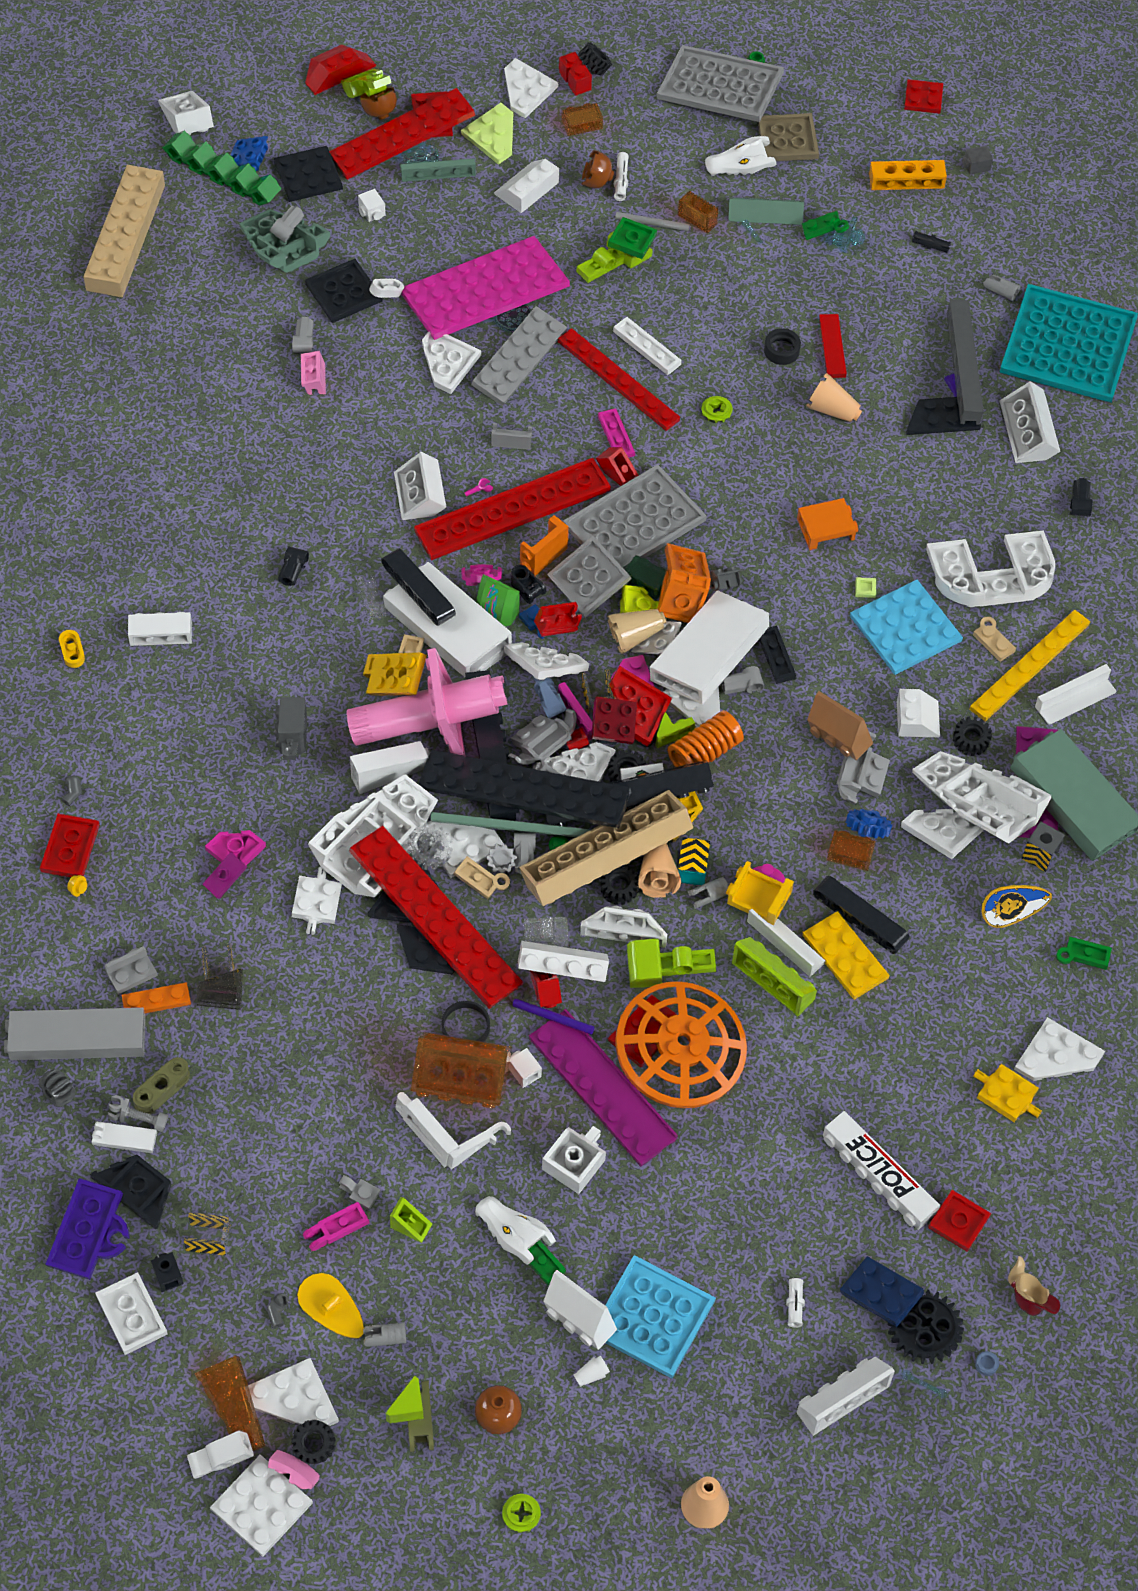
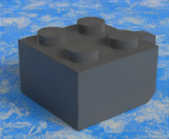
(291, 726)

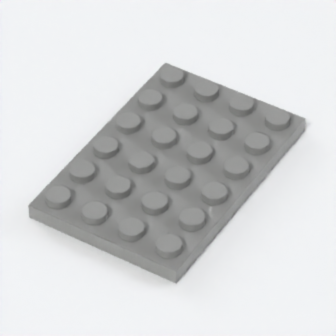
(720, 83)
(637, 517)

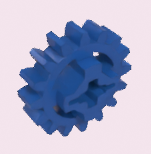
(868, 823)

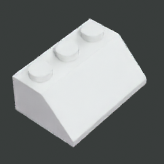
(529, 184)
(420, 487)
(578, 1311)

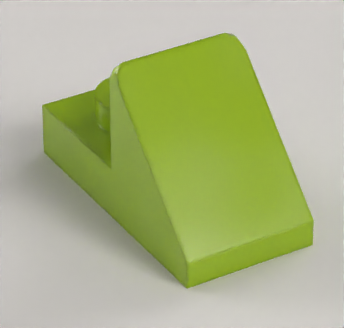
(672, 732)

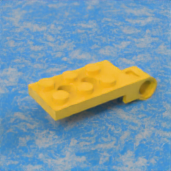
(382, 667)

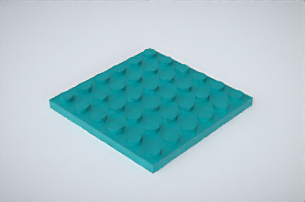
(1069, 343)

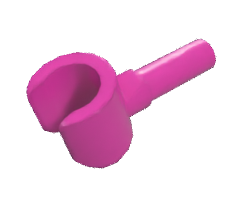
(481, 486)

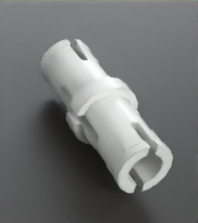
(795, 1288)

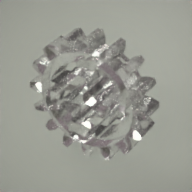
(439, 848)

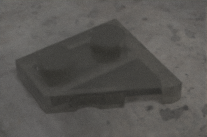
(221, 991)

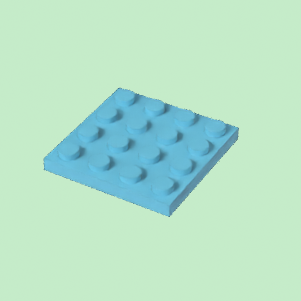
(906, 627)
(656, 1315)

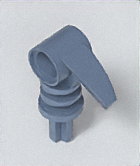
(550, 699)

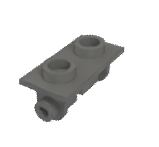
(726, 579)

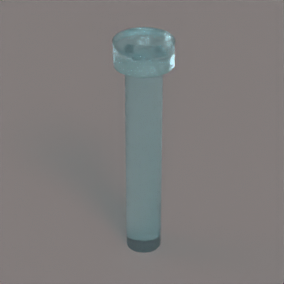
(745, 223)

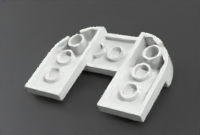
(962, 583)

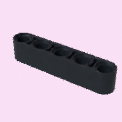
(418, 587)
(862, 914)

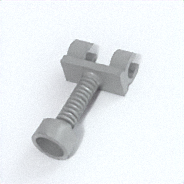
(124, 1110)

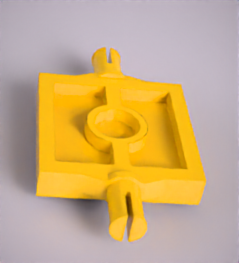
(1007, 1093)

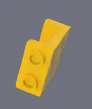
(759, 893)

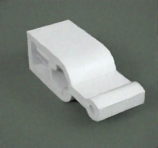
(220, 1454)

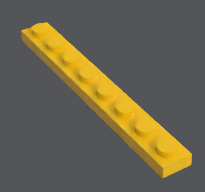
(1029, 665)

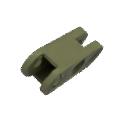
(173, 1075)
(421, 1429)

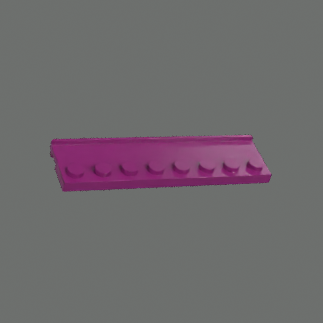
(604, 1089)

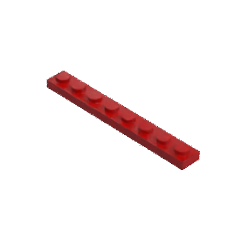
(619, 379)

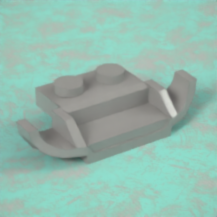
(543, 737)
(862, 774)

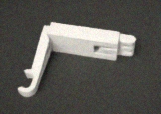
(437, 1138)

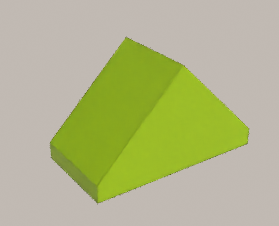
(409, 1221)
(407, 1405)

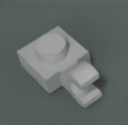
(361, 1192)

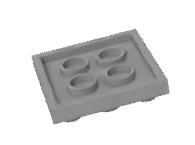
(589, 576)

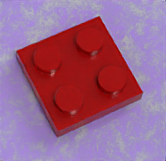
(923, 96)
(959, 1220)

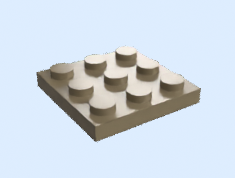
(790, 136)

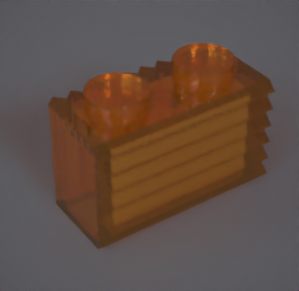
(582, 119)
(698, 212)
(851, 850)

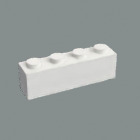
(563, 961)

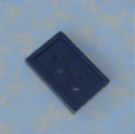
(882, 1291)

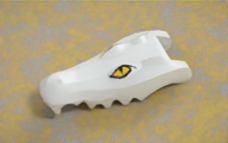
(743, 158)
(513, 1229)

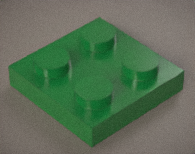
(632, 238)

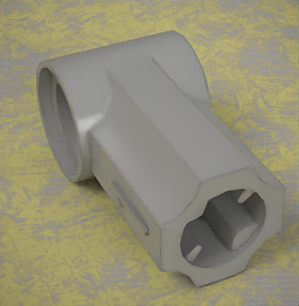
(285, 226)
(303, 338)
(748, 681)
(524, 848)

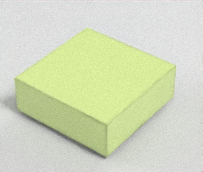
(865, 587)

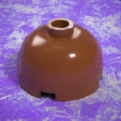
(379, 104)
(598, 169)
(498, 1409)

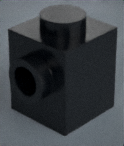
(166, 1271)

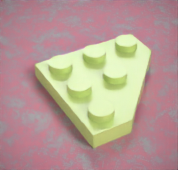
(492, 133)

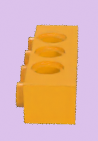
(907, 175)

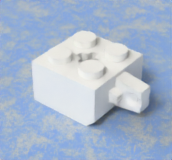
(561, 1157)

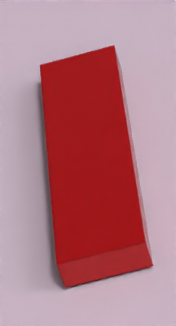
(832, 345)

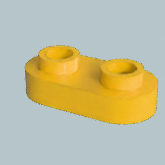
(71, 650)

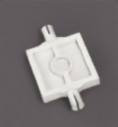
(316, 900)

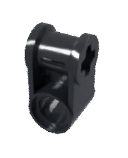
(528, 585)

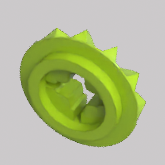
(713, 403)
(513, 1505)

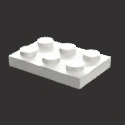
(131, 1313)

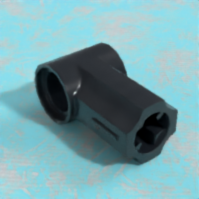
(1081, 502)
(293, 563)

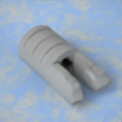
(1002, 287)
(713, 890)
(385, 1334)

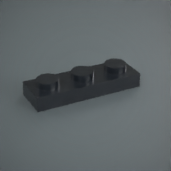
(777, 655)

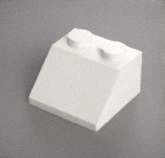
(917, 714)

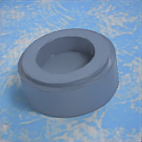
(987, 1363)

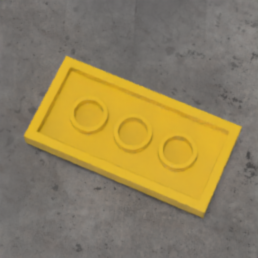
(845, 955)

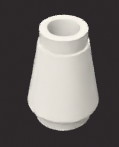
(591, 1371)

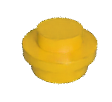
(77, 885)

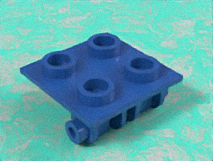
(250, 151)

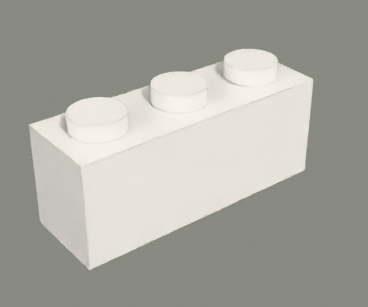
(160, 628)

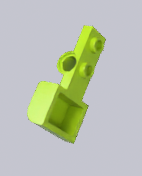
(367, 82)
(607, 260)
(648, 965)

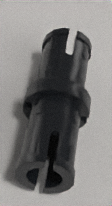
(931, 242)

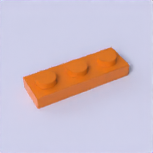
(158, 998)

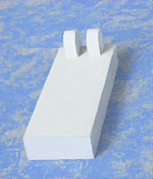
(124, 1137)

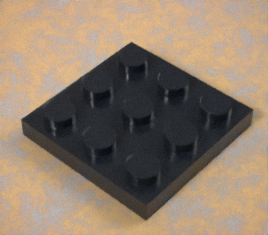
(308, 173)
(342, 290)

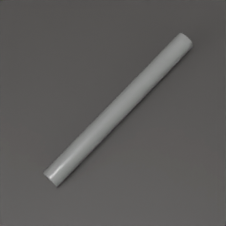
(654, 221)

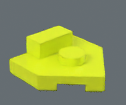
(636, 599)

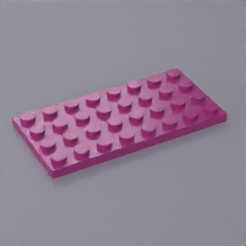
(484, 287)

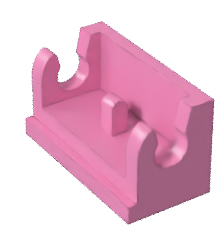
(313, 372)

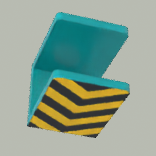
(693, 861)

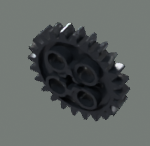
(941, 1315)

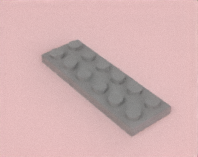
(519, 356)

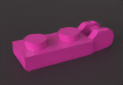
(337, 1226)

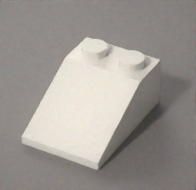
(187, 112)

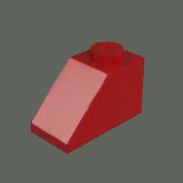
(617, 465)
(546, 989)

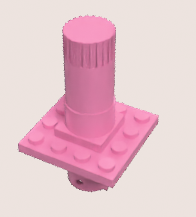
(439, 706)

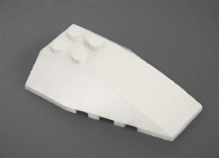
(984, 797)
(397, 807)

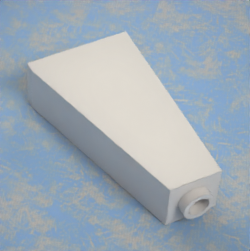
(386, 765)

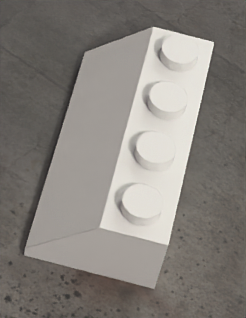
(1029, 424)
(845, 1394)

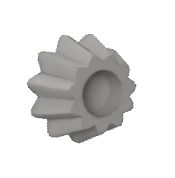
(501, 858)

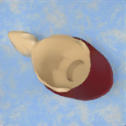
(1030, 1293)

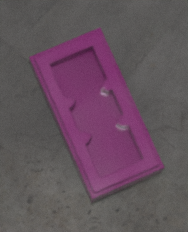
(225, 875)

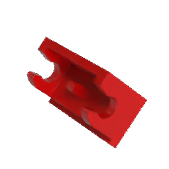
(557, 619)

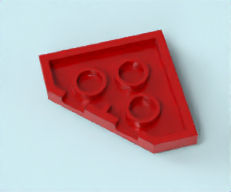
(650, 702)

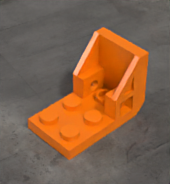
(684, 583)

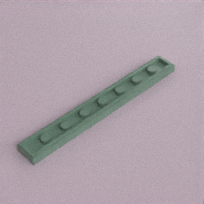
(507, 825)

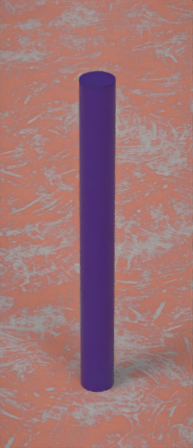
(553, 1016)

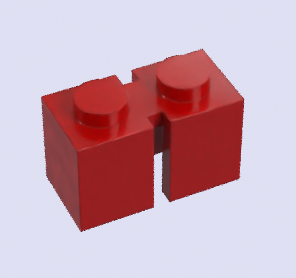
(575, 73)

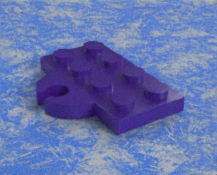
(88, 1230)

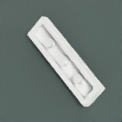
(647, 345)

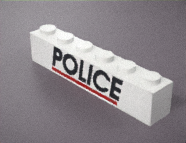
(880, 1170)

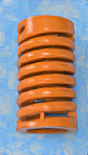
(706, 735)

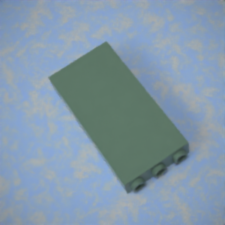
(1079, 794)

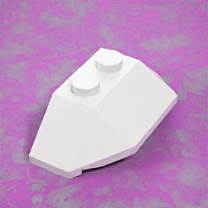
(623, 925)

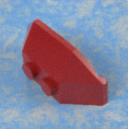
(336, 65)

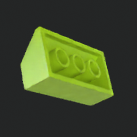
(773, 975)

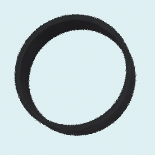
(467, 1004)

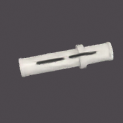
(621, 181)

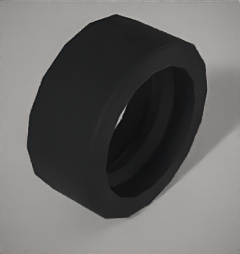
(782, 358)

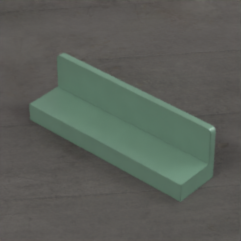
(438, 170)
(766, 210)

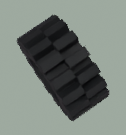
(595, 59)
(972, 746)
(622, 759)
(620, 895)
(300, 1434)

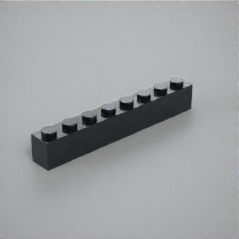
(491, 747)
(678, 780)

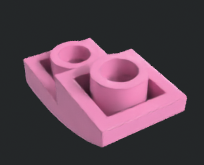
(300, 1473)

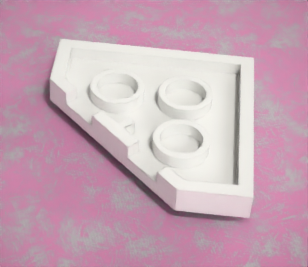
(526, 87)
(448, 360)
(545, 662)
(690, 708)
(584, 763)
(942, 830)
(467, 841)
(1057, 1053)
(294, 1395)

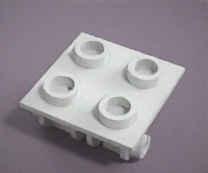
(659, 641)

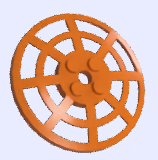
(677, 1054)

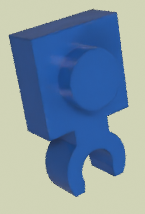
(528, 617)

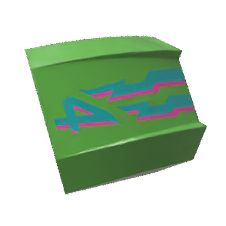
(498, 600)

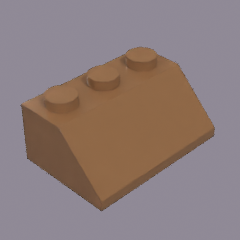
(839, 726)

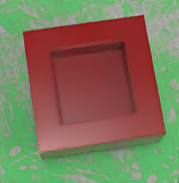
(578, 739)

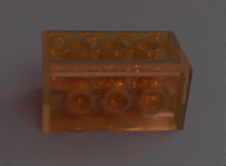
(465, 1055)

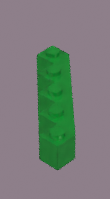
(221, 168)

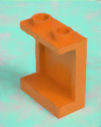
(826, 522)
(547, 549)

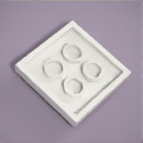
(261, 1505)

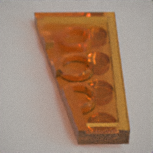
(230, 1394)

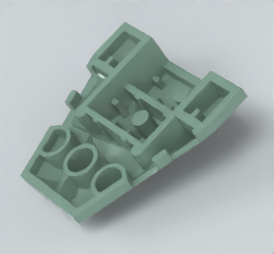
(296, 251)

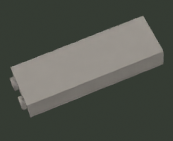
(75, 1034)

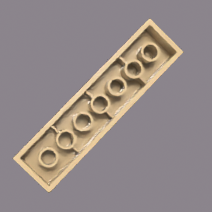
(124, 231)
(606, 848)

